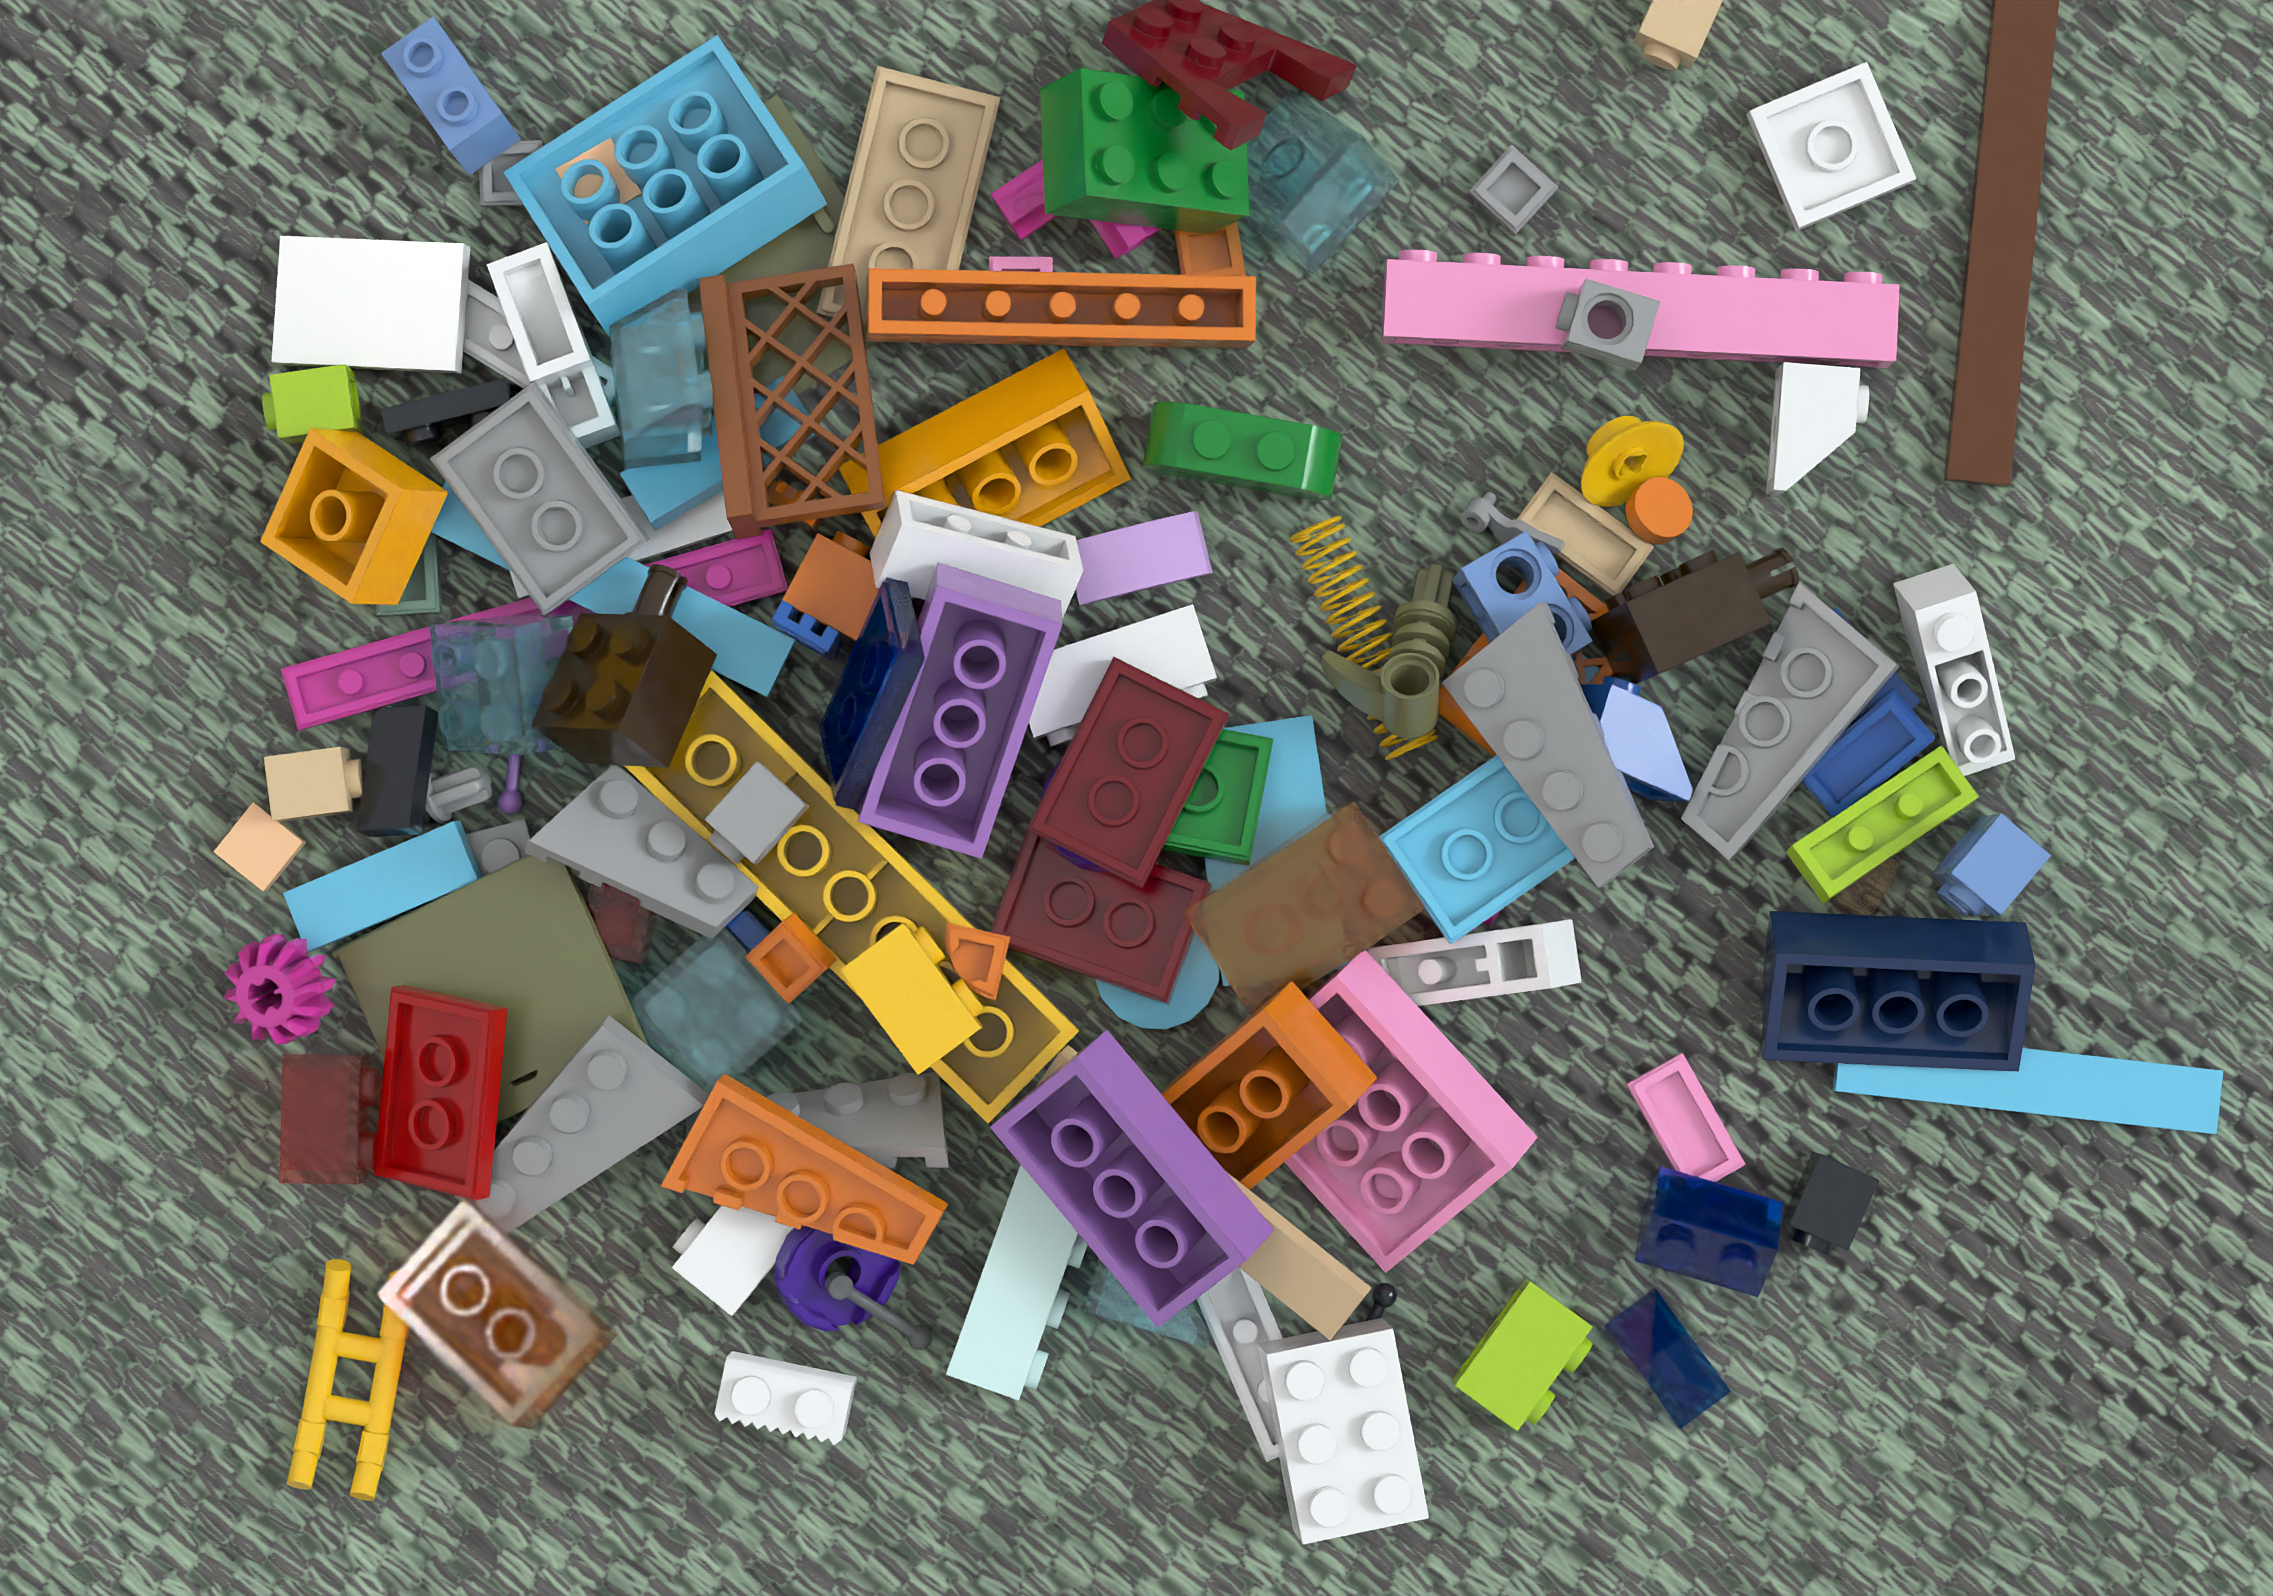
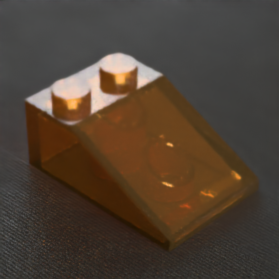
(1304, 907)
(496, 1316)

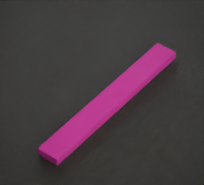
(403, 666)

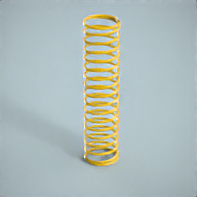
(1303, 536)

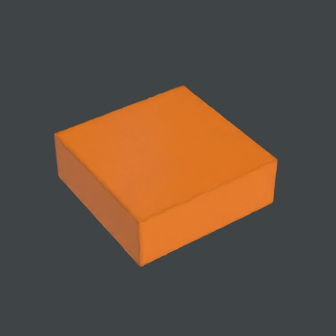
(1210, 253)
(790, 958)

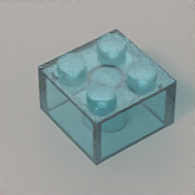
(714, 1011)

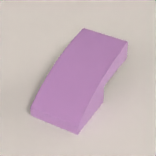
(1142, 557)

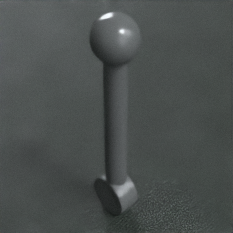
(841, 1287)

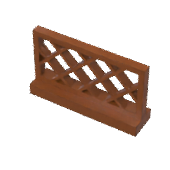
(736, 405)

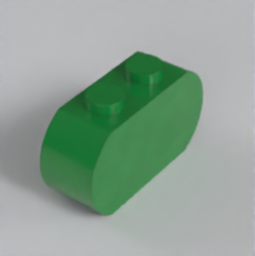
(1242, 450)

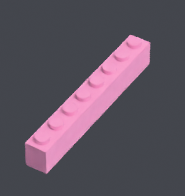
(1697, 315)

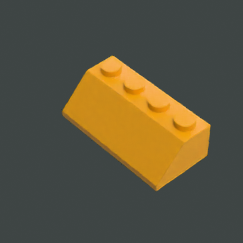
(1009, 451)

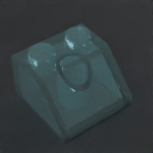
(1311, 181)

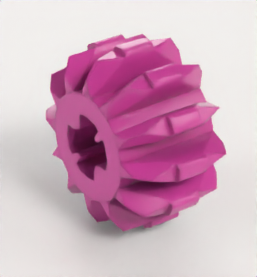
(279, 989)

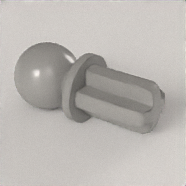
(456, 792)

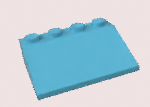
(709, 176)

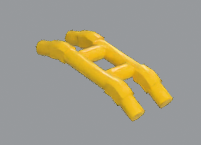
(322, 1406)

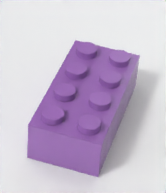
(965, 712)
(1132, 1179)

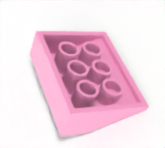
(1419, 1136)

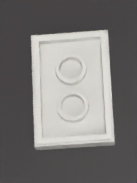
(371, 304)

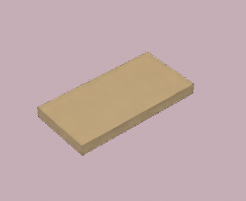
(911, 180)

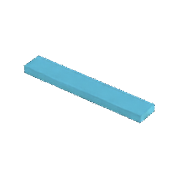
(744, 647)
(2059, 1087)

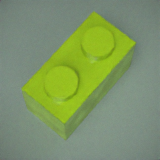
(1523, 1356)

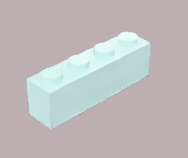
(1017, 1294)

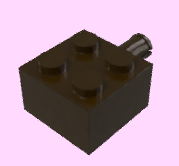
(1694, 612)
(627, 681)

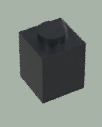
(1828, 1204)

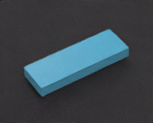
(674, 489)
(383, 885)

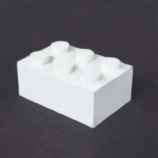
(1343, 1431)

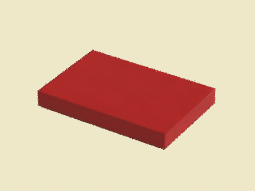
(440, 1091)

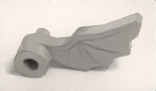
(1482, 513)

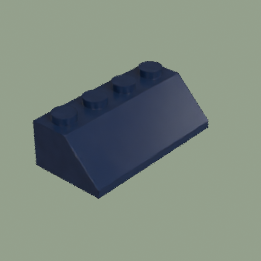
(1896, 991)

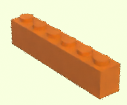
(1060, 308)

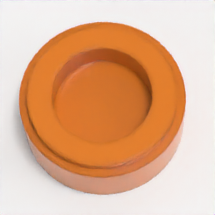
(1659, 510)

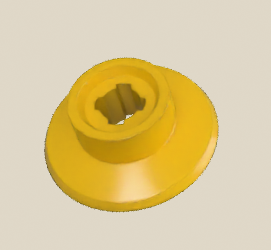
(1625, 456)

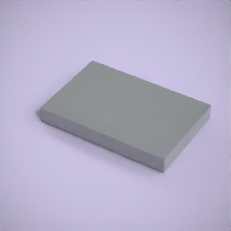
(540, 498)

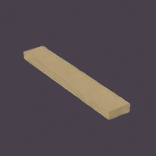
(1292, 1264)

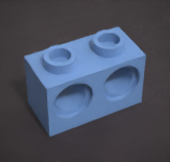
(451, 96)
(1498, 610)
(1988, 867)

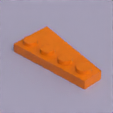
(778, 1164)

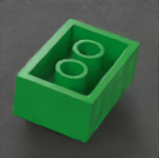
(1135, 158)

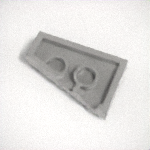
(639, 846)

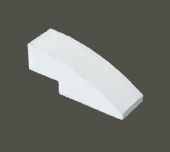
(553, 342)

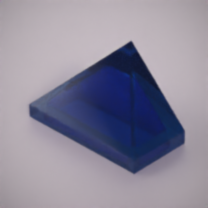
(1667, 1358)

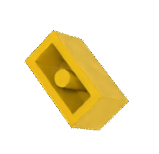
(913, 996)

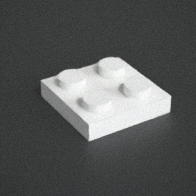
(1831, 146)

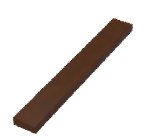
(2001, 242)

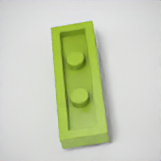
(1882, 824)

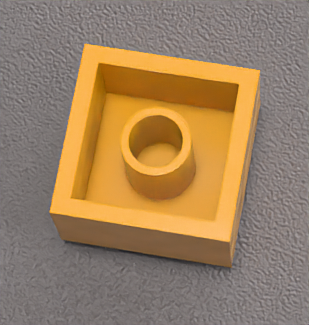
(353, 517)

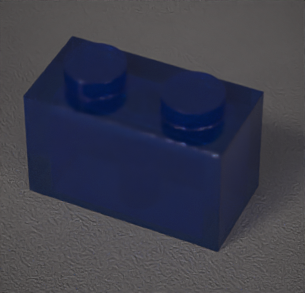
(1709, 1231)

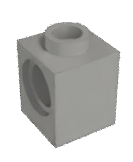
(1636, 317)
(754, 815)

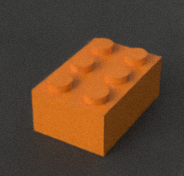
(1269, 1086)

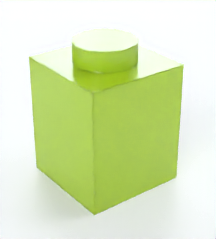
(312, 400)

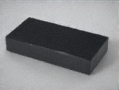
(397, 771)

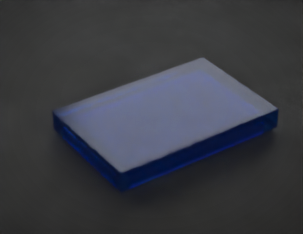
(871, 693)

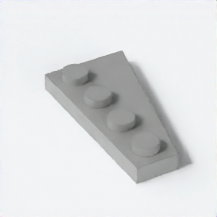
(1798, 704)
(1539, 724)
(876, 1117)
(584, 1121)

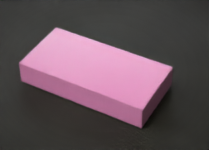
(1685, 1120)

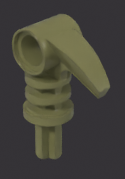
(1407, 687)

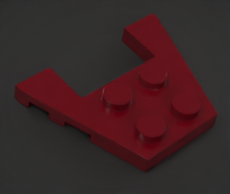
(1210, 52)

